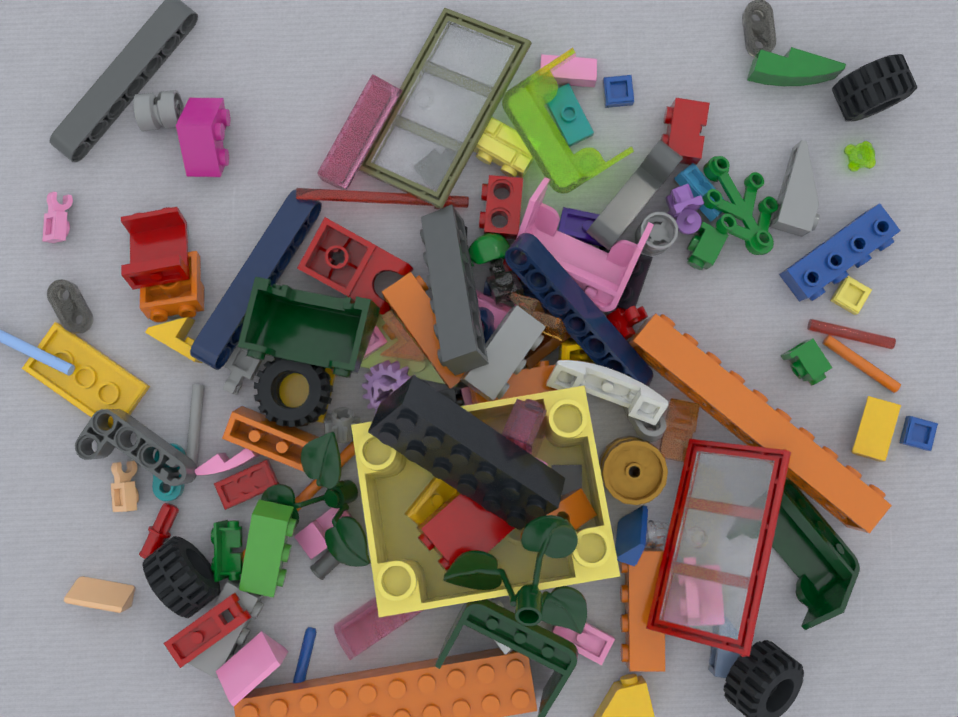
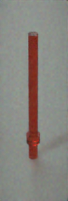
(373, 197)

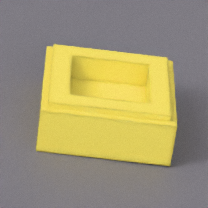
(851, 295)

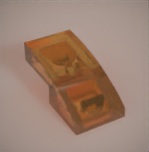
(553, 326)
(681, 424)

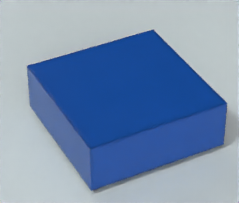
(618, 91)
(918, 433)

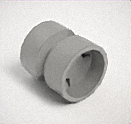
(159, 110)
(662, 234)

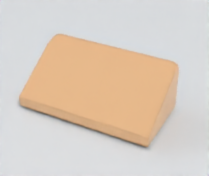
(100, 594)

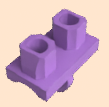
(683, 208)

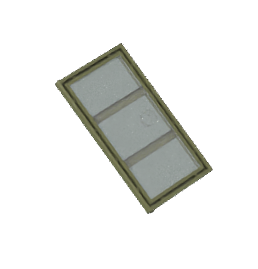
(444, 106)

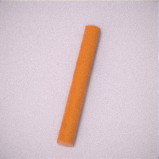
(861, 363)

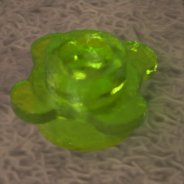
(867, 152)

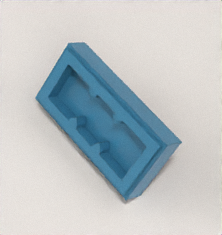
(699, 186)

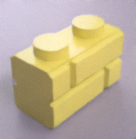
(505, 148)

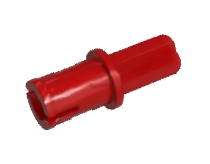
(160, 529)

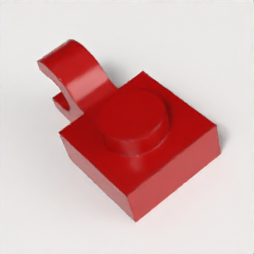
(625, 319)

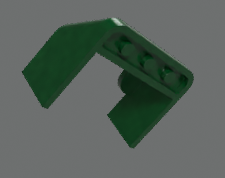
(817, 557)
(530, 641)

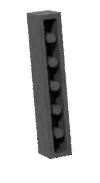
(453, 291)

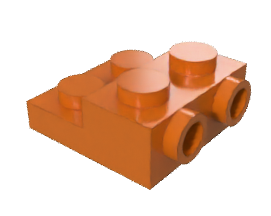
(175, 298)

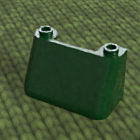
(308, 327)

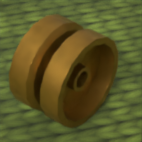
(645, 482)

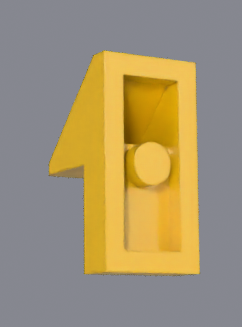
(173, 335)

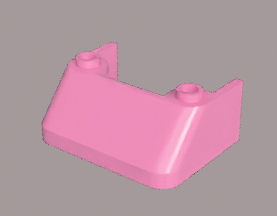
(594, 270)

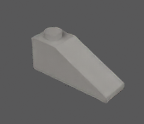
(797, 195)

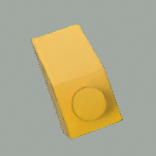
(627, 699)

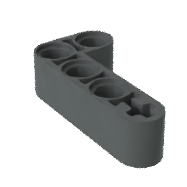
(634, 195)
(140, 452)

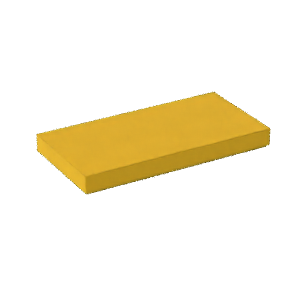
(96, 379)

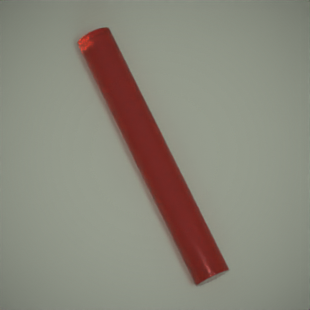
(851, 334)

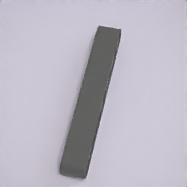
(123, 79)

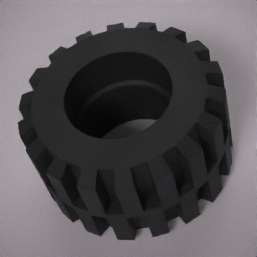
(874, 87)
(270, 399)
(181, 577)
(764, 681)

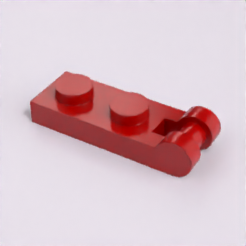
(206, 631)

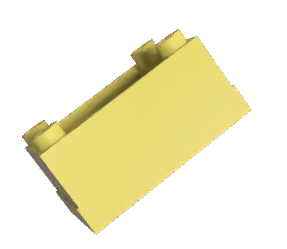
(409, 575)

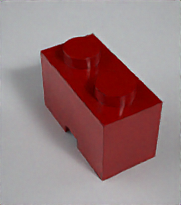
(684, 124)

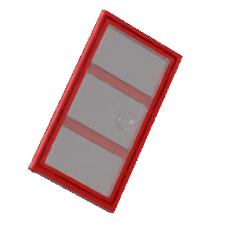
(719, 544)

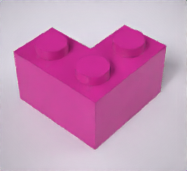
(202, 136)

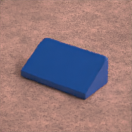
(631, 536)

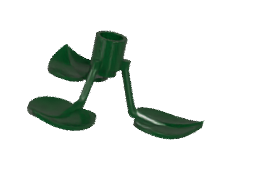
(322, 462)
(547, 536)

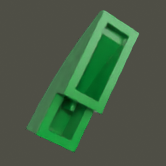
(793, 68)

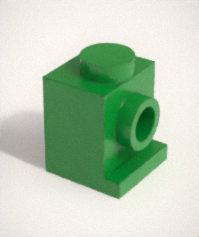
(705, 247)
(808, 361)

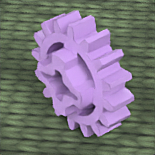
(383, 380)

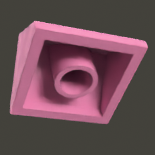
(250, 666)

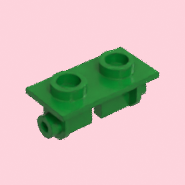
(224, 537)

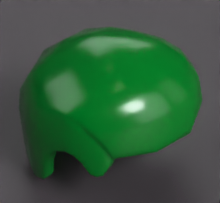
(488, 248)

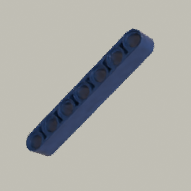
(266, 261)
(571, 304)

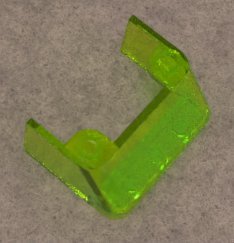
(541, 136)

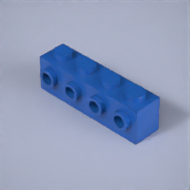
(839, 253)

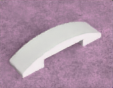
(610, 385)

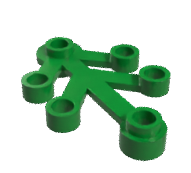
(756, 235)

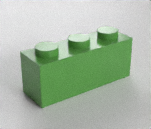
(267, 548)

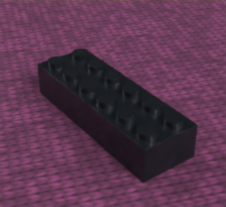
(466, 453)

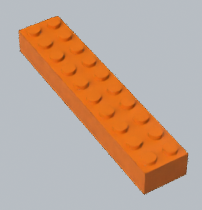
(758, 424)
(465, 686)

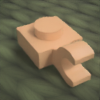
(123, 490)

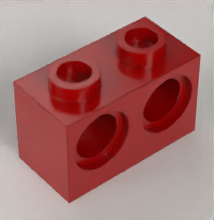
(508, 207)

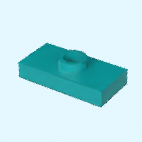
(569, 116)

